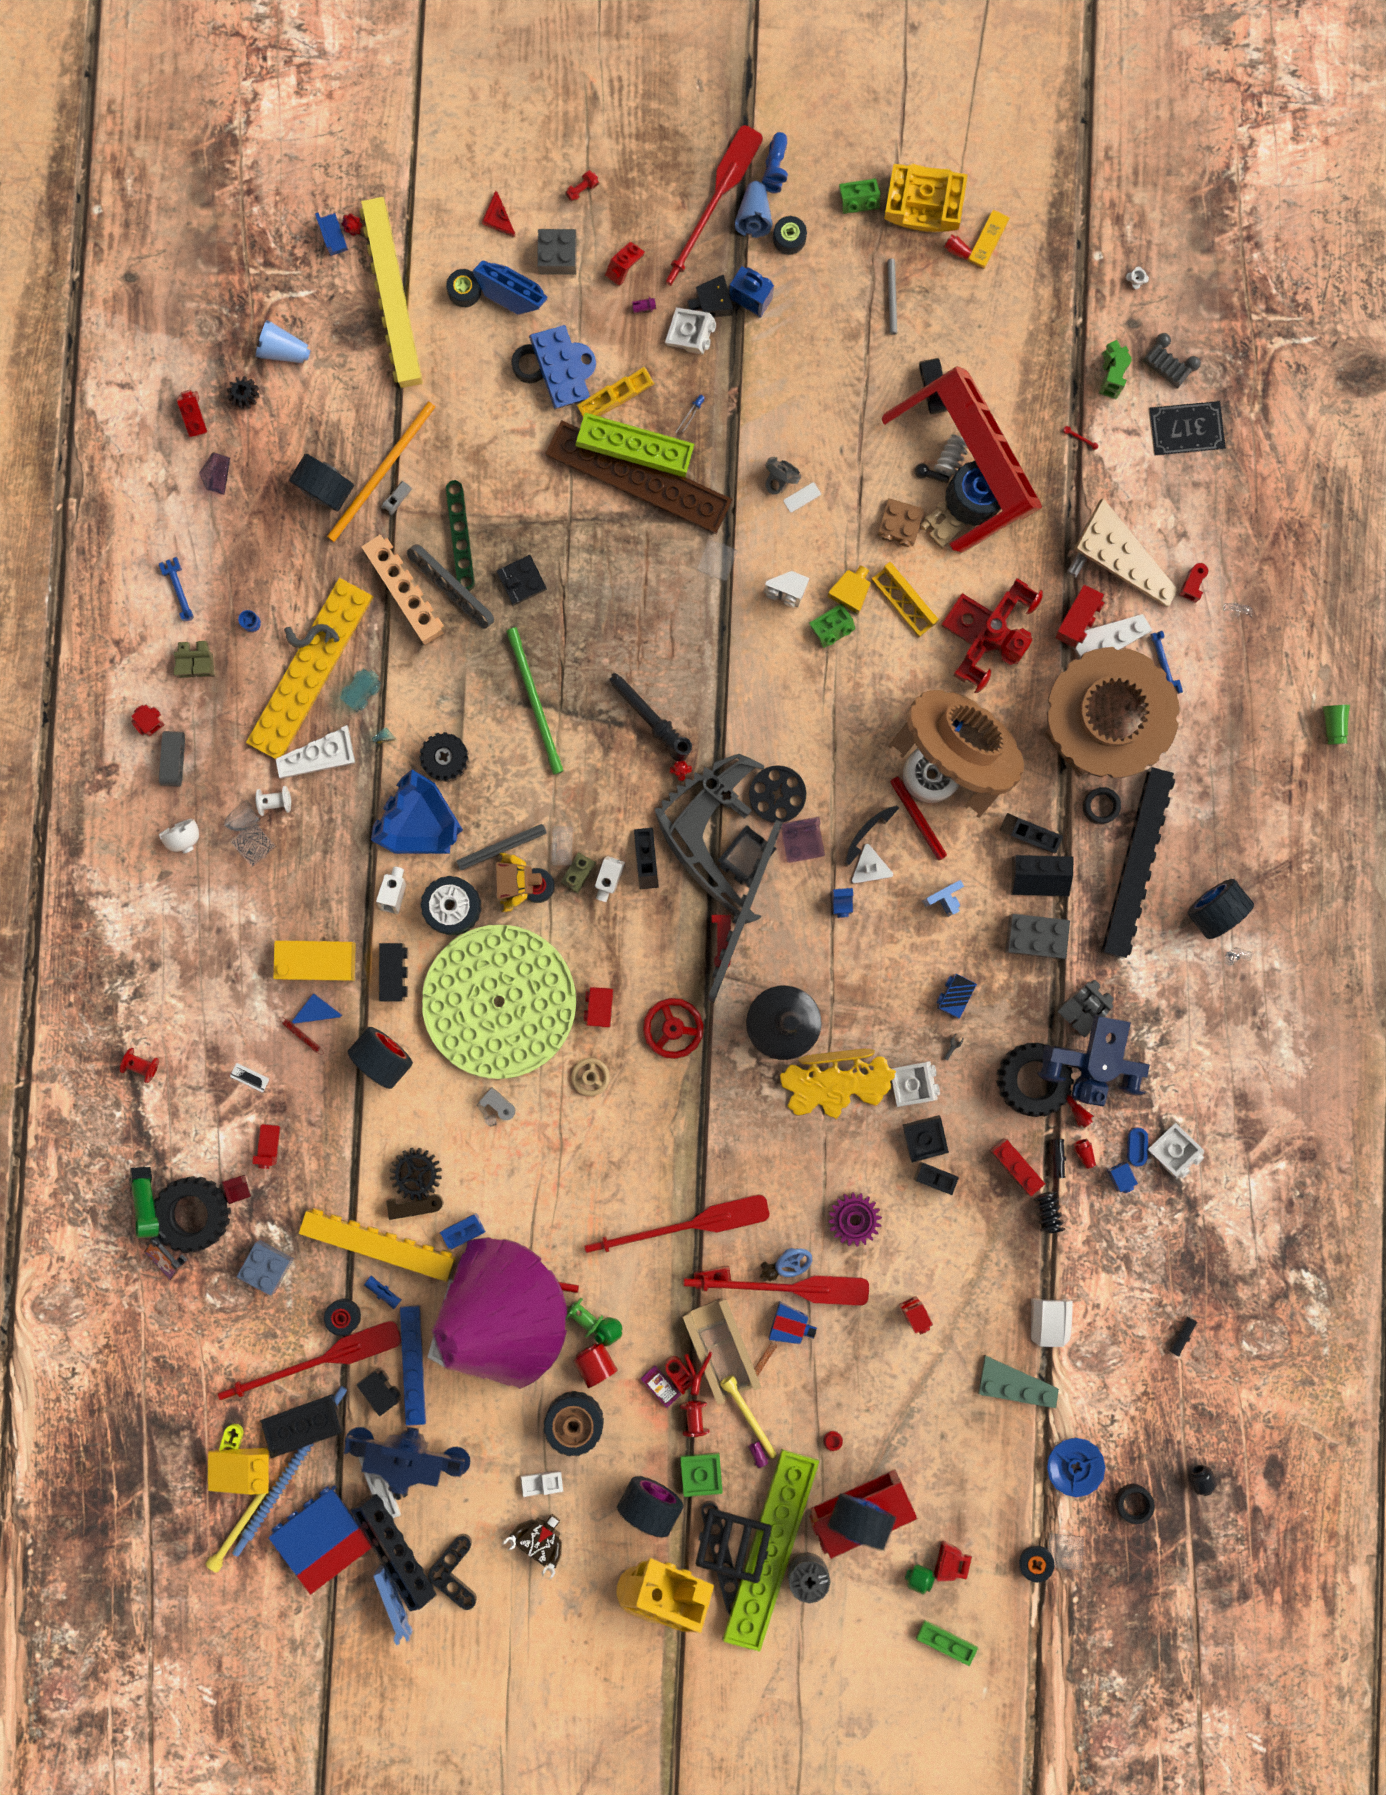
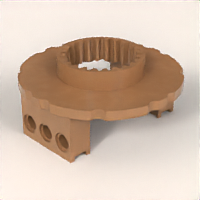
(1082, 746)
(980, 771)

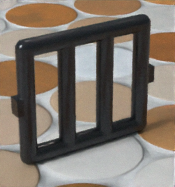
(748, 1525)

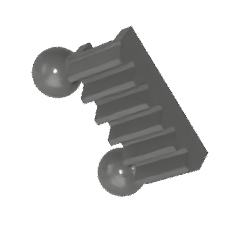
(1166, 365)

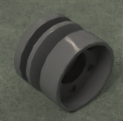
(806, 1566)

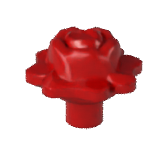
(351, 224)
(680, 769)

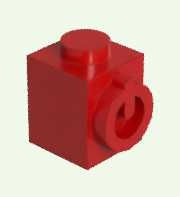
(147, 720)

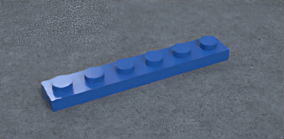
(413, 1365)

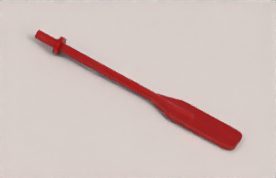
(728, 176)
(714, 1219)
(814, 1288)
(344, 1351)

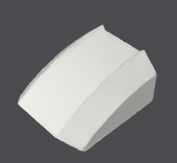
(1051, 1322)

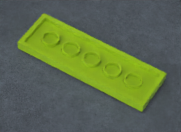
(634, 444)

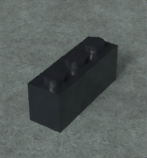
(392, 972)

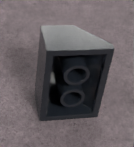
(1042, 875)

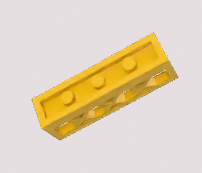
(910, 594)

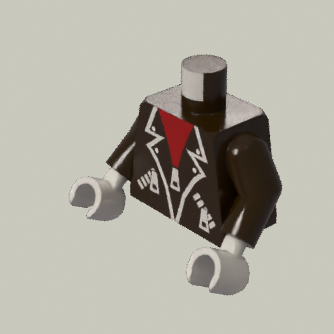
(539, 1541)

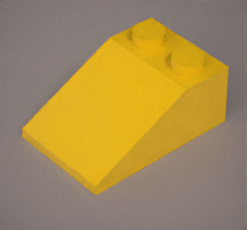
(239, 1471)

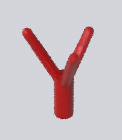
(697, 1378)

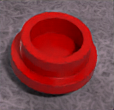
(833, 1441)

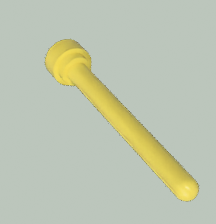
(729, 1385)
(215, 1562)

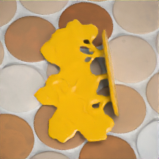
(833, 1086)

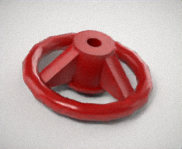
(673, 1028)

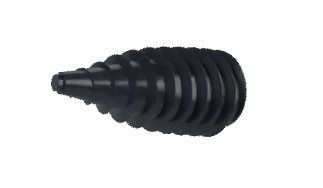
(783, 1022)

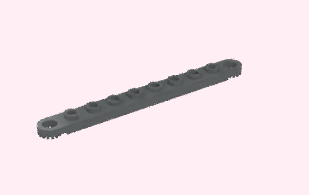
(740, 918)

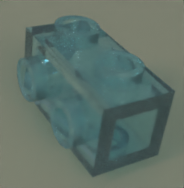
(361, 689)

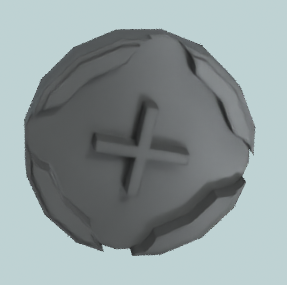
(782, 472)

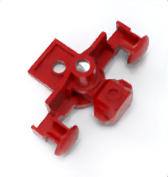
(990, 631)

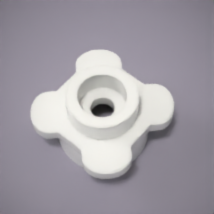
(1138, 272)

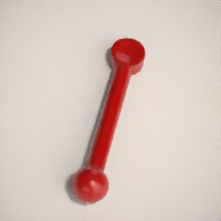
(1067, 430)

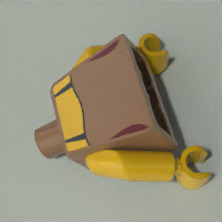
(514, 881)

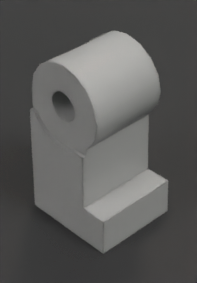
(504, 1108)

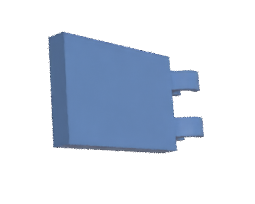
(393, 1605)

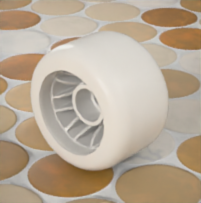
(920, 785)

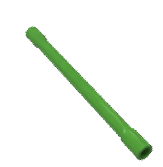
(553, 757)

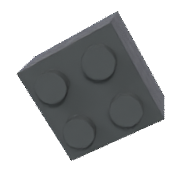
(557, 251)

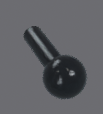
(923, 471)

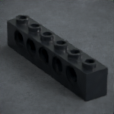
(414, 1597)

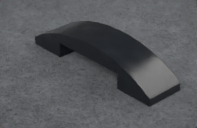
(884, 816)

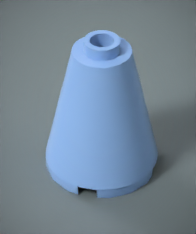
(281, 345)

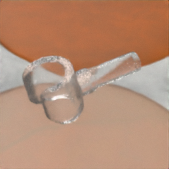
(489, 1120)

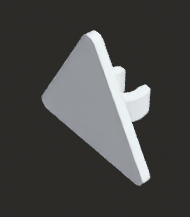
(870, 867)

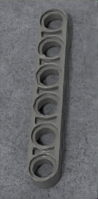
(450, 586)

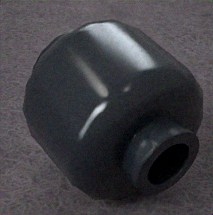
(1202, 1480)

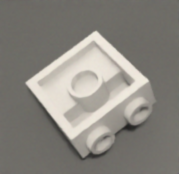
(691, 330)
(915, 1084)
(1177, 1151)

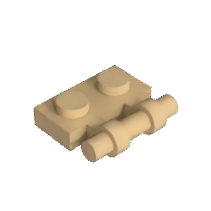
(946, 530)

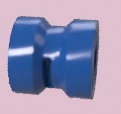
(249, 617)

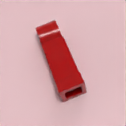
(723, 926)

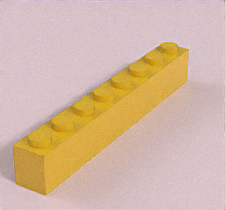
(377, 1245)

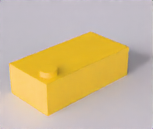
(314, 960)

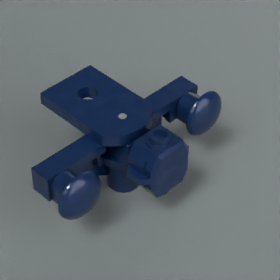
(1098, 1064)
(405, 1458)

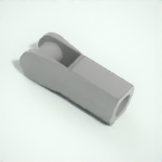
(398, 495)

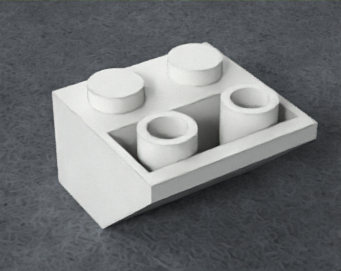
(787, 587)

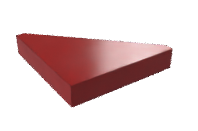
(497, 217)

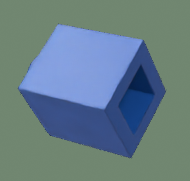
(1122, 1177)

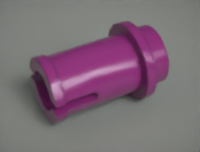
(644, 305)
(758, 1454)

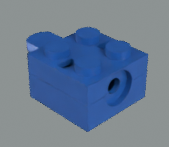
(751, 290)

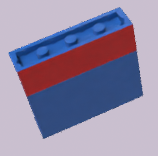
(320, 1540)

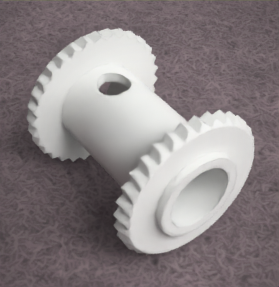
(275, 800)

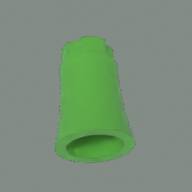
(1336, 723)

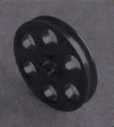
(786, 791)

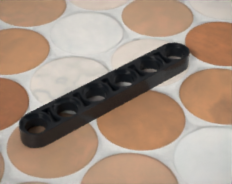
(728, 1597)

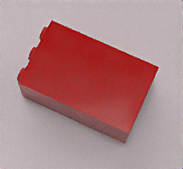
(883, 1491)

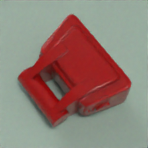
(948, 1563)

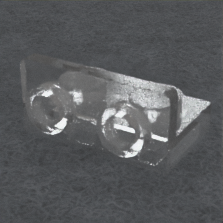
(561, 845)

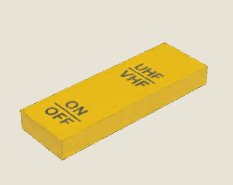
(988, 239)

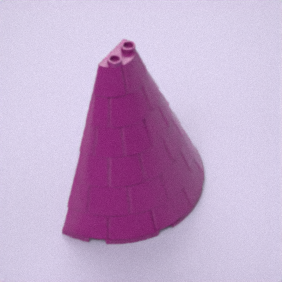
(501, 1314)

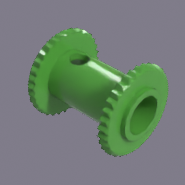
(585, 1319)

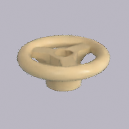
(592, 1062)

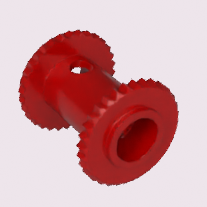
(140, 1065)
(694, 1418)

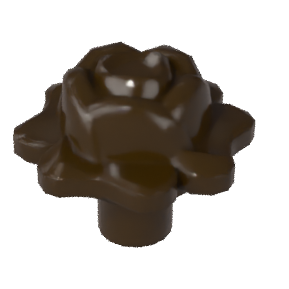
(769, 1272)

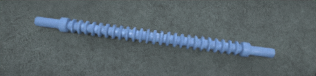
(248, 1533)

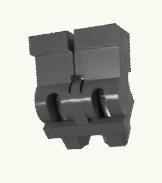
(1091, 1001)

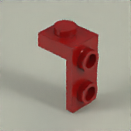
(622, 262)
(191, 413)
(267, 1146)

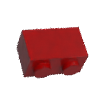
(599, 1007)

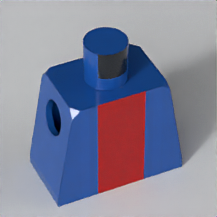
(790, 1325)

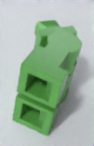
(1116, 362)

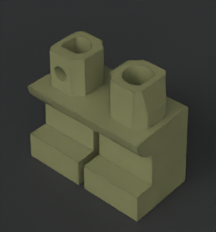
(193, 663)
(577, 873)

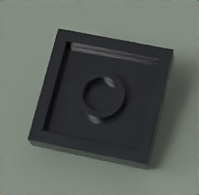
(521, 580)
(925, 1138)

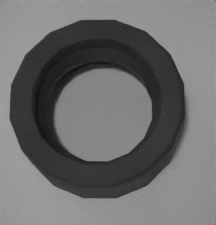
(527, 378)
(1101, 791)
(1145, 1515)

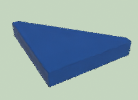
(315, 1010)

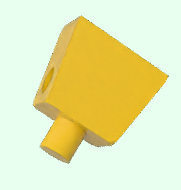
(851, 589)

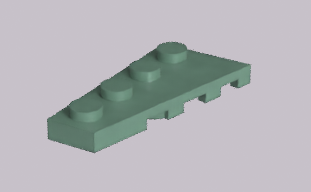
(1012, 1384)

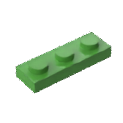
(946, 1642)

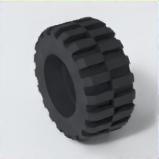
(1012, 1094)
(216, 1208)

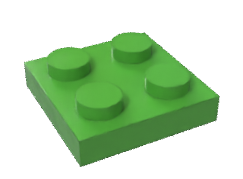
(701, 1474)

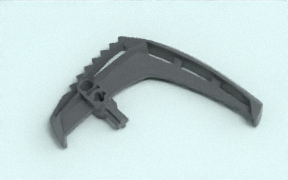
(695, 818)

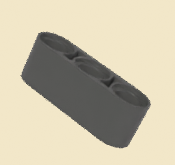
(172, 758)

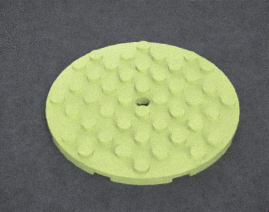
(462, 1008)

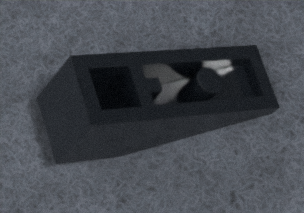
(1031, 833)
(646, 858)

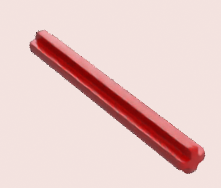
(918, 818)

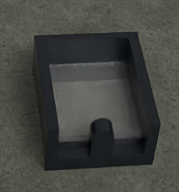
(742, 855)

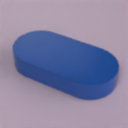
(1137, 1147)

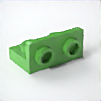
(859, 196)
(833, 625)

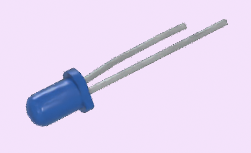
(697, 404)

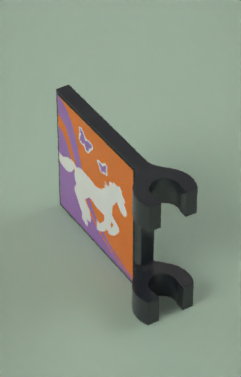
(163, 1258)

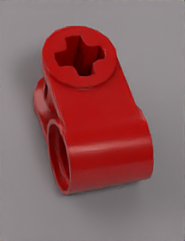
(681, 1377)

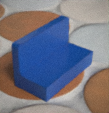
(332, 233)

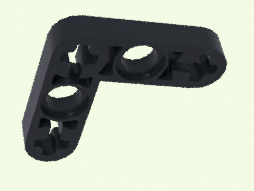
(447, 1576)

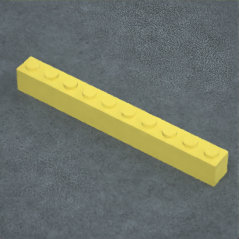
(391, 291)

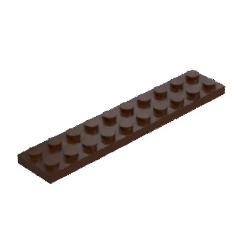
(659, 488)

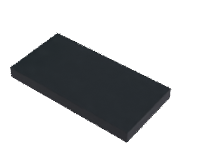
(302, 1426)

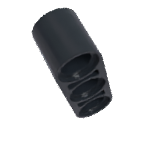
(930, 371)

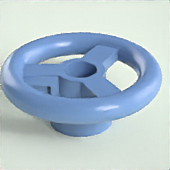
(791, 1258)

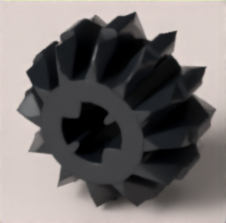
(235, 393)

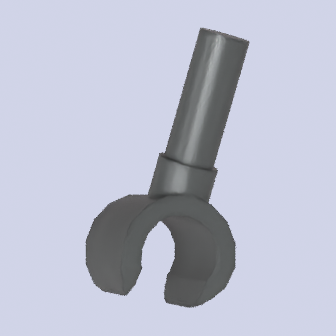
(954, 1044)

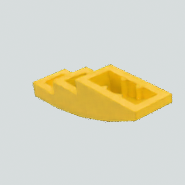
(616, 394)

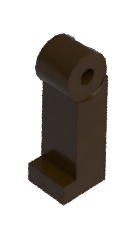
(413, 1208)

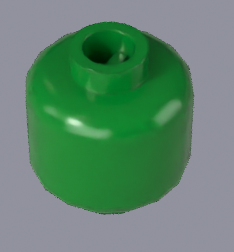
(608, 1331)
(920, 1579)

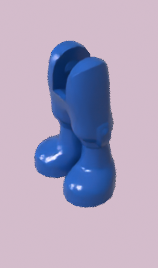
(774, 175)

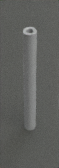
(892, 296)

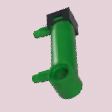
(140, 1184)

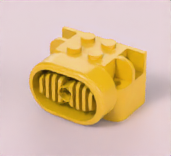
(665, 1595)

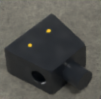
(712, 298)

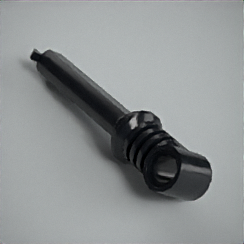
(660, 727)

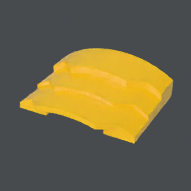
(925, 198)

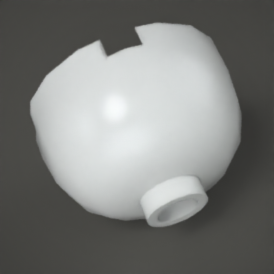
(181, 837)

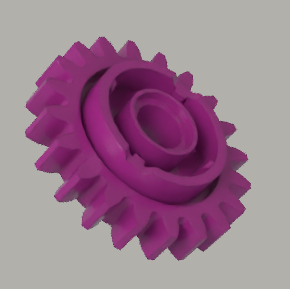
(867, 1222)

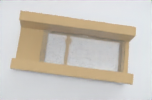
(715, 1331)

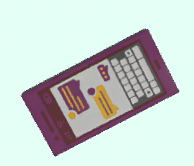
(661, 1386)

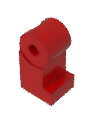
(1192, 583)
(714, 1274)

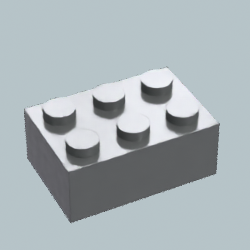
(1037, 936)

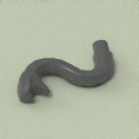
(295, 642)

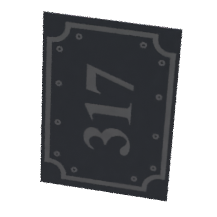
(1187, 428)

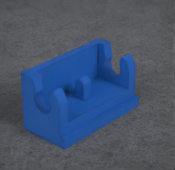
(462, 1231)

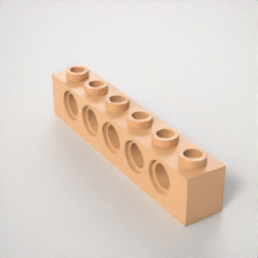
(374, 550)

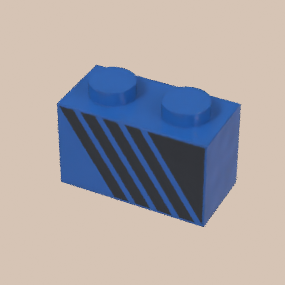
(956, 995)

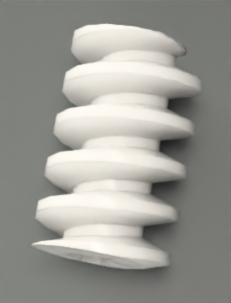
(950, 455)

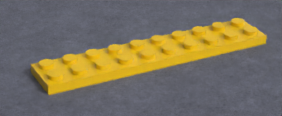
(309, 671)

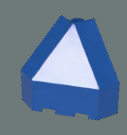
(416, 819)

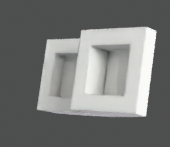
(541, 1483)

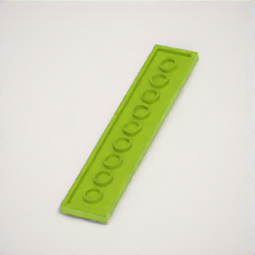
(784, 1512)

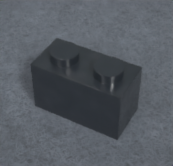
(379, 1391)

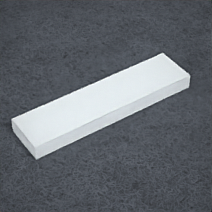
(379, 1486)

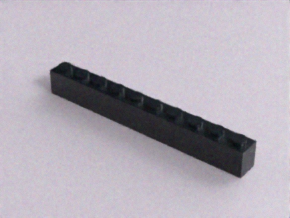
(1137, 863)

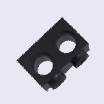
(936, 1178)

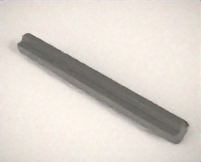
(501, 847)

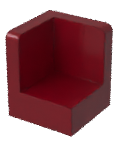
(236, 1189)

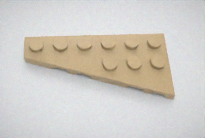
(1118, 551)

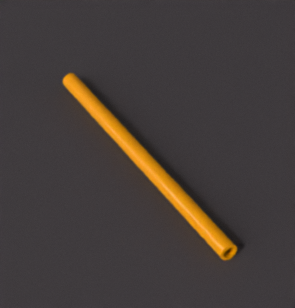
(381, 471)

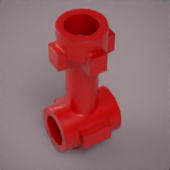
(589, 180)

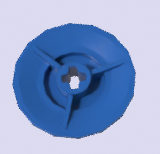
(1081, 1480)

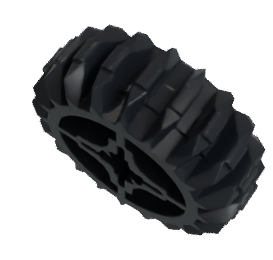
(411, 1165)

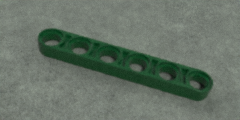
(460, 535)

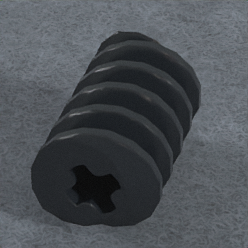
(1049, 1213)

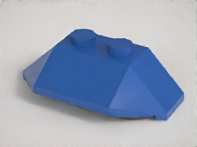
(509, 288)

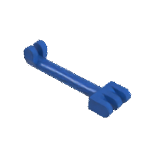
(186, 614)
(1156, 639)

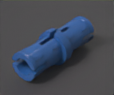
(382, 1292)

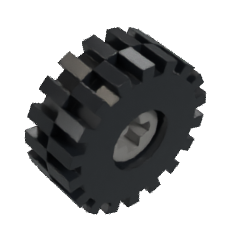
(440, 769)

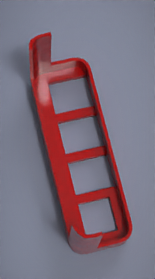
(987, 448)

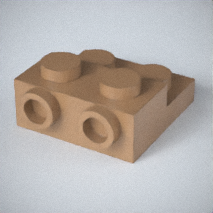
(900, 522)

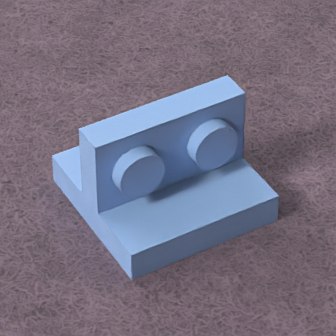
(948, 902)

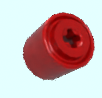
(594, 1364)

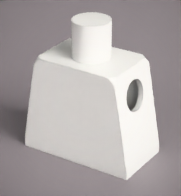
(610, 869)
(390, 898)

